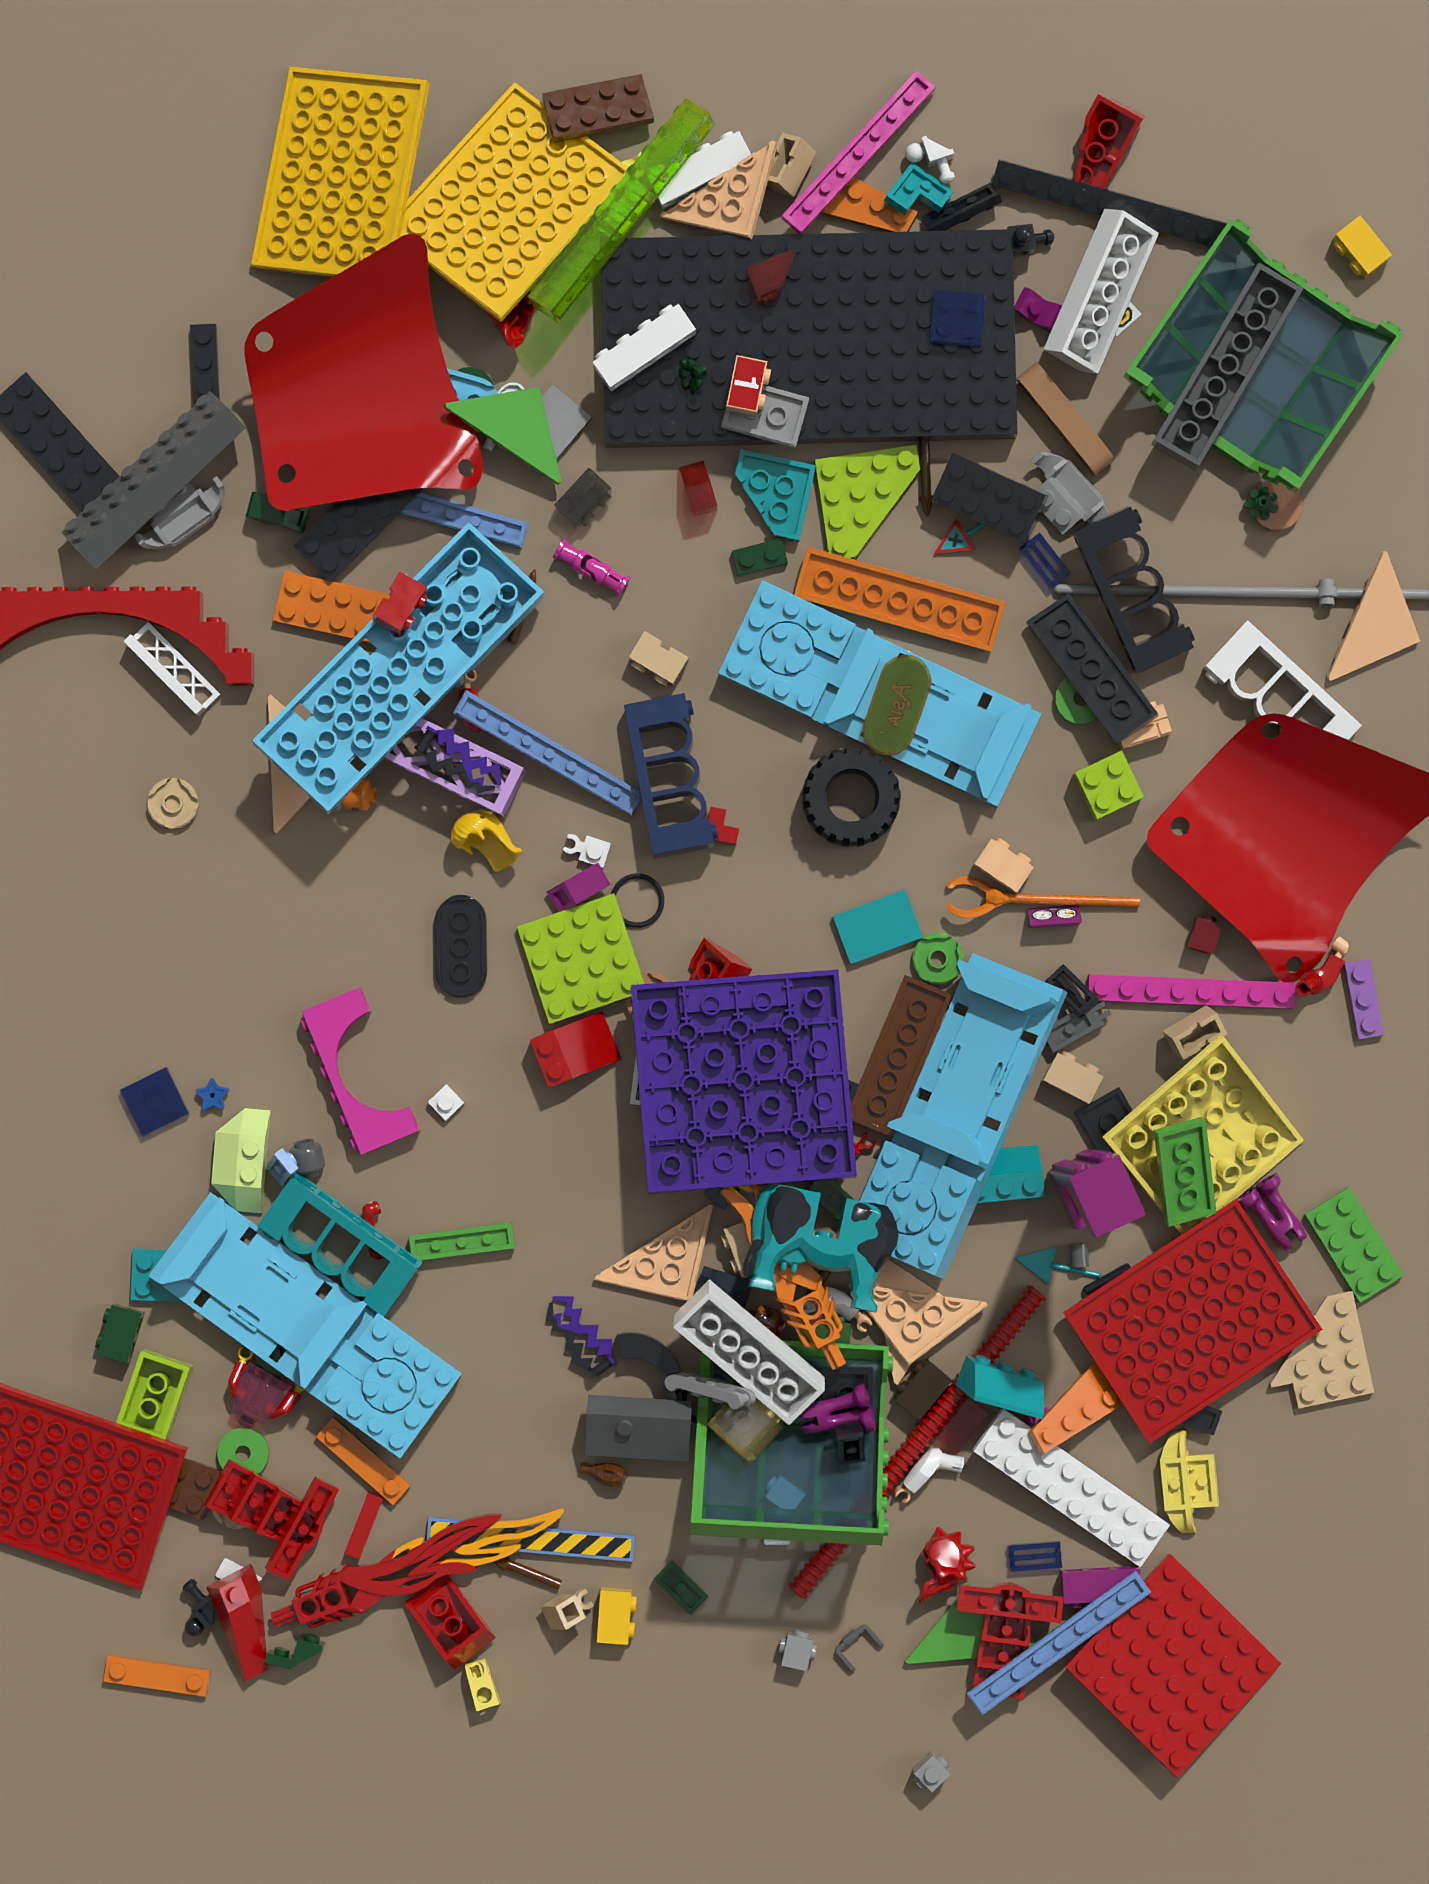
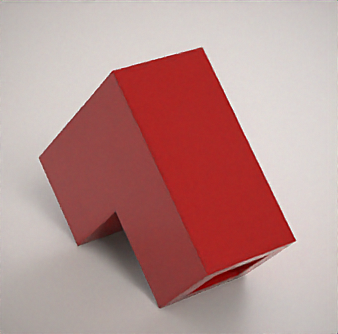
(725, 833)

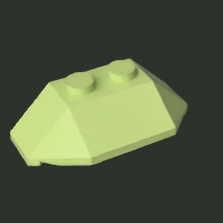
(242, 1159)

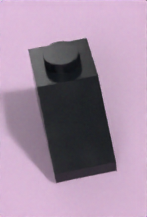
(850, 1442)

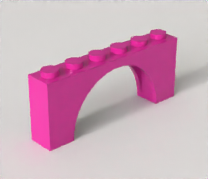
(328, 1026)

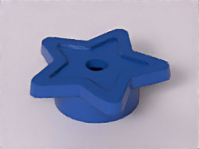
(219, 1092)

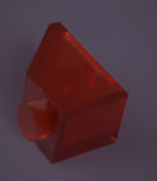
(770, 275)
(698, 488)

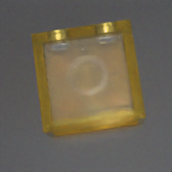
(746, 1428)

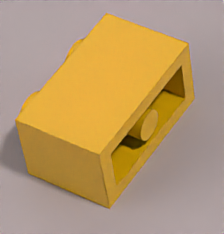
(1361, 247)
(614, 1616)

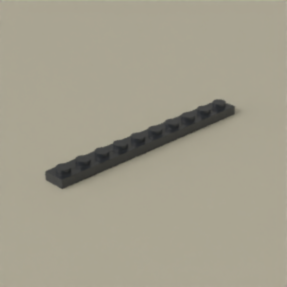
(1096, 199)

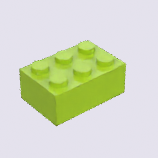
(154, 1394)

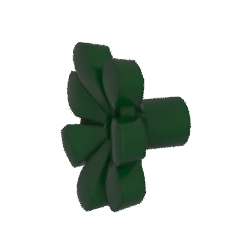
(691, 374)
(1258, 507)

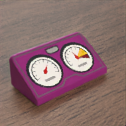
(1054, 916)

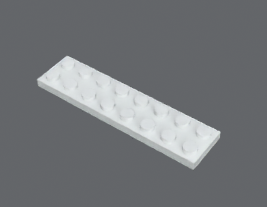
(1071, 1488)

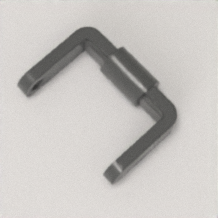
(849, 1638)

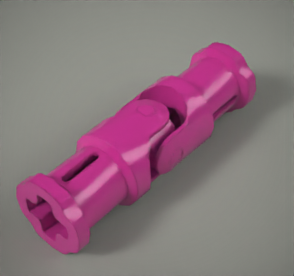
(600, 572)

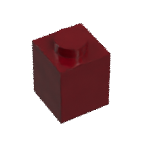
(1204, 934)

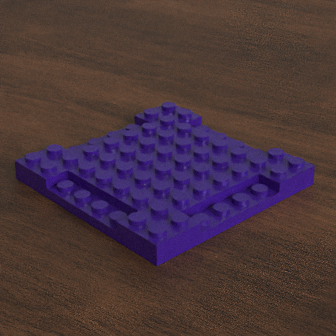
(743, 1081)

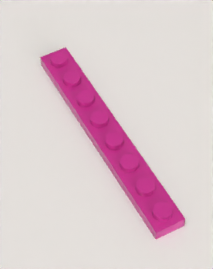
(858, 152)
(1192, 991)

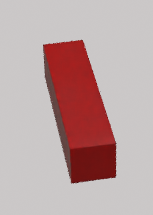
(364, 1525)

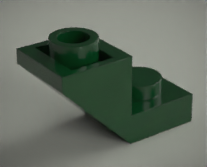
(262, 511)
(304, 1649)

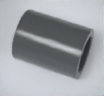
(1079, 1255)

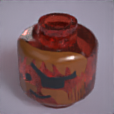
(769, 1317)

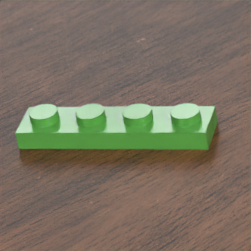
(462, 1241)

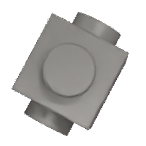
(797, 1650)
(931, 1771)

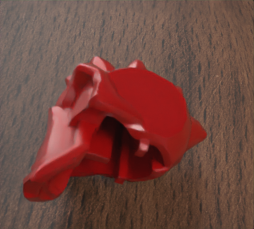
(515, 323)
(946, 1561)

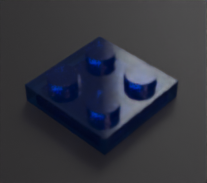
(957, 318)
(154, 1101)

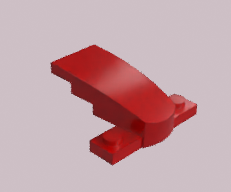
(273, 1512)
(1005, 1623)

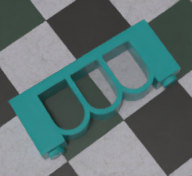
(280, 1222)

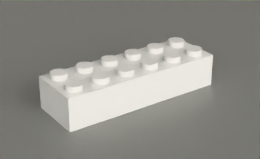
(1101, 291)
(749, 1352)

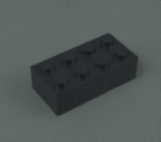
(989, 498)

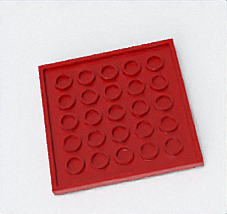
(1173, 1666)

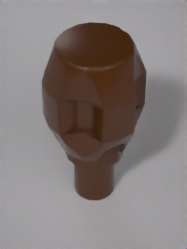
(606, 1473)

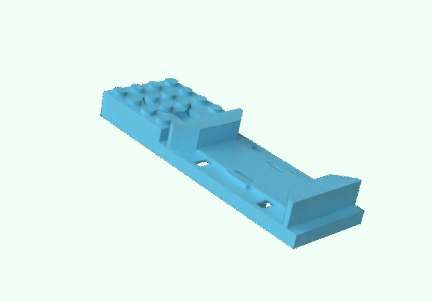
(829, 675)
(369, 701)
(975, 1071)
(332, 1345)

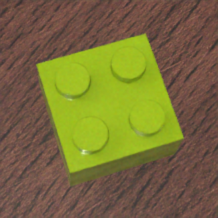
(1108, 785)

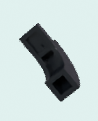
(652, 1350)

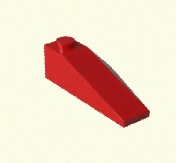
(1105, 139)
(715, 962)
(240, 1612)

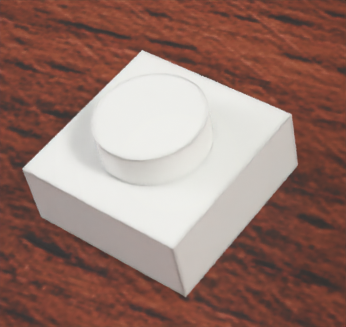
(446, 1102)

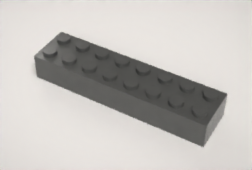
(1227, 366)
(152, 479)

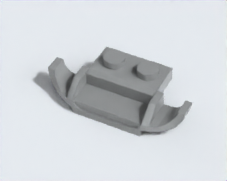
(1069, 493)
(182, 516)

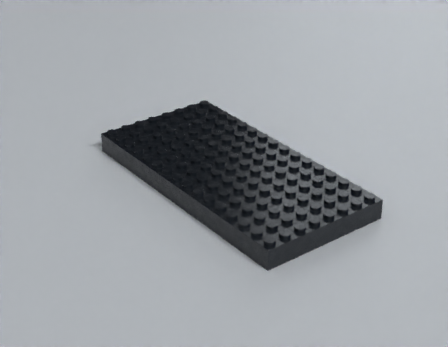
(840, 332)

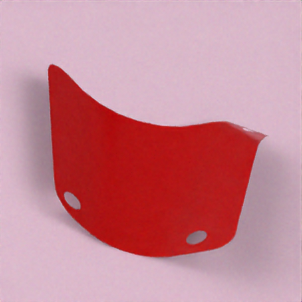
(359, 387)
(1289, 833)

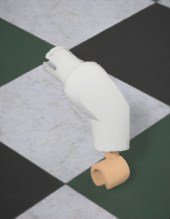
(842, 1307)
(924, 1469)

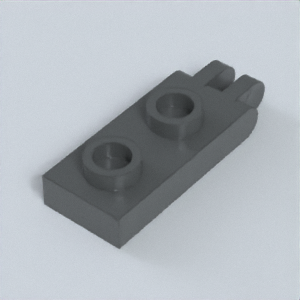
(1072, 1027)

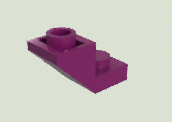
(1037, 310)
(578, 888)

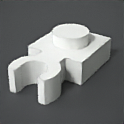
(591, 850)

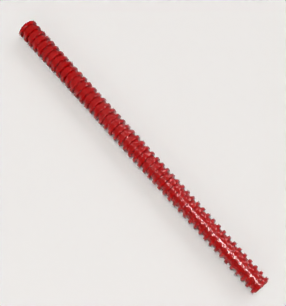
(925, 1431)

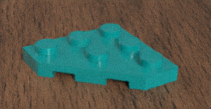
(777, 490)

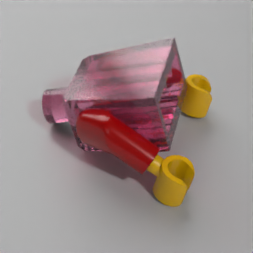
(259, 1393)

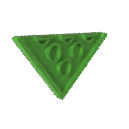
(515, 424)
(951, 1638)

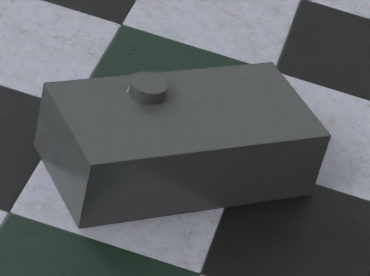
(638, 1428)

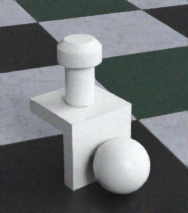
(934, 154)

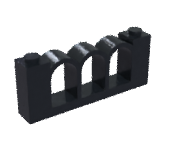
(1159, 647)

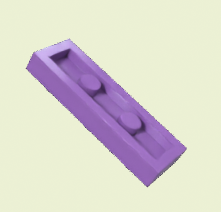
(1363, 999)

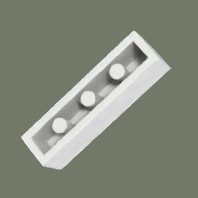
(704, 166)
(643, 347)

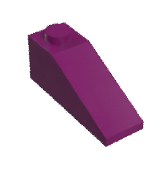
(1087, 1584)

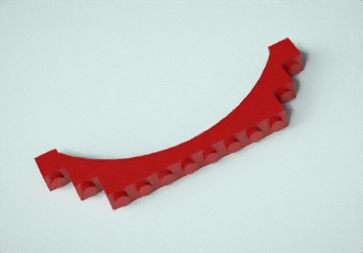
(170, 609)

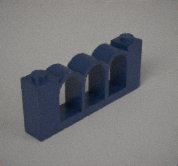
(655, 715)

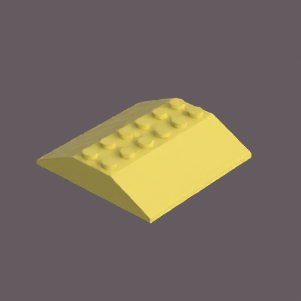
(1242, 1122)

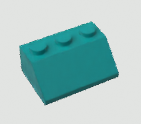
(1015, 1175)
(1002, 1386)

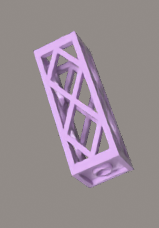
(505, 790)

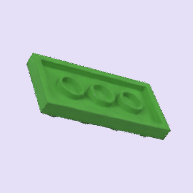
(1185, 1171)
(1354, 1244)

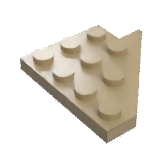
(1330, 1362)

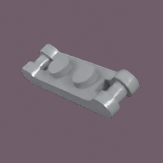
(703, 1386)

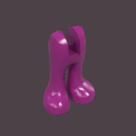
(1287, 1221)
(825, 1421)

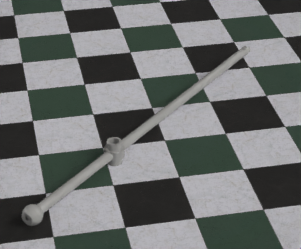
(1325, 593)

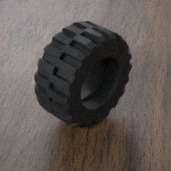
(858, 762)

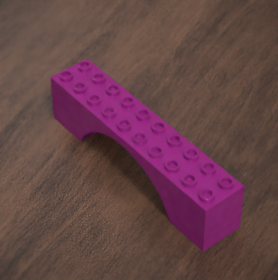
(1096, 1191)

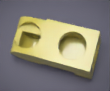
(482, 1684)

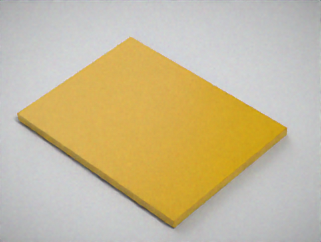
(338, 170)
(508, 202)

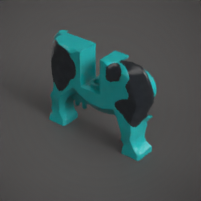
(785, 1236)

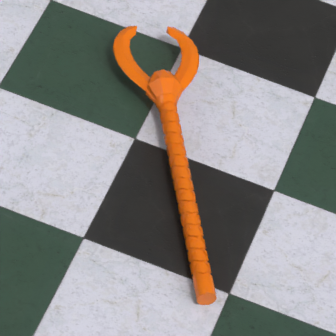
(996, 897)

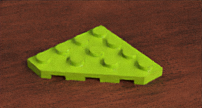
(860, 493)

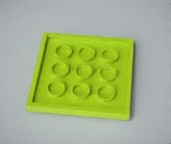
(581, 958)

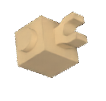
(565, 1610)

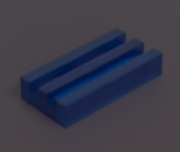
(1057, 578)
(1036, 1566)

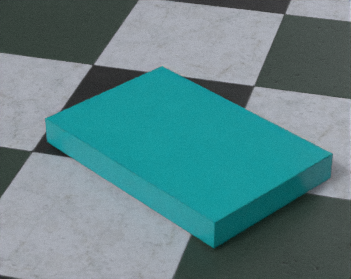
(877, 926)

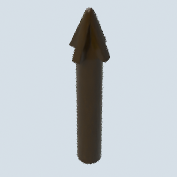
(925, 475)

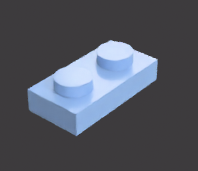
(282, 1166)

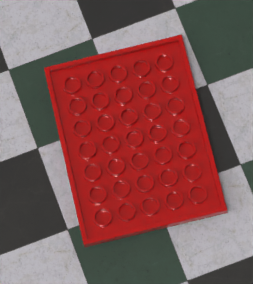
(1192, 1321)
(83, 1487)

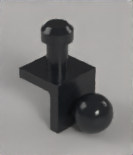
(1026, 240)
(203, 1610)

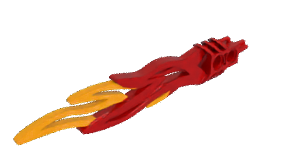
(373, 1590)

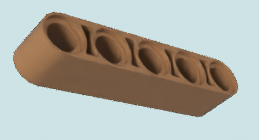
(1065, 419)

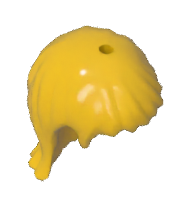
(487, 834)

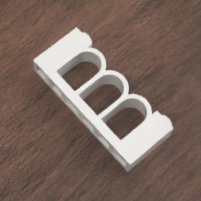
(1238, 649)

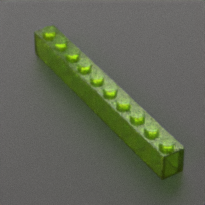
(621, 210)

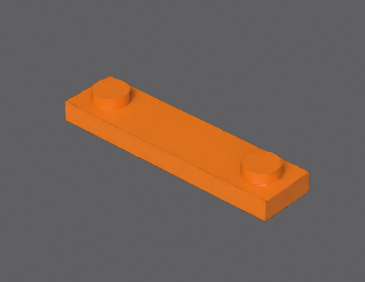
(363, 1460)
(156, 1675)

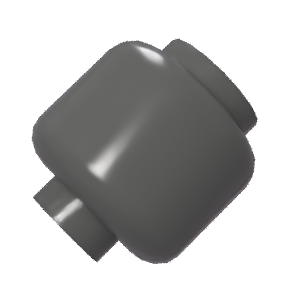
(308, 1157)

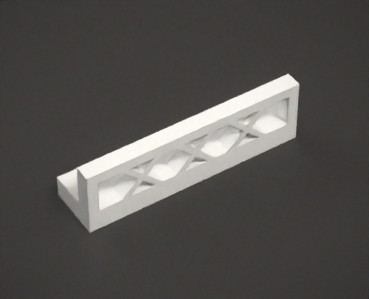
(162, 672)

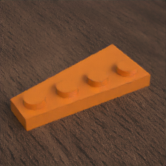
(866, 206)
(1075, 1410)

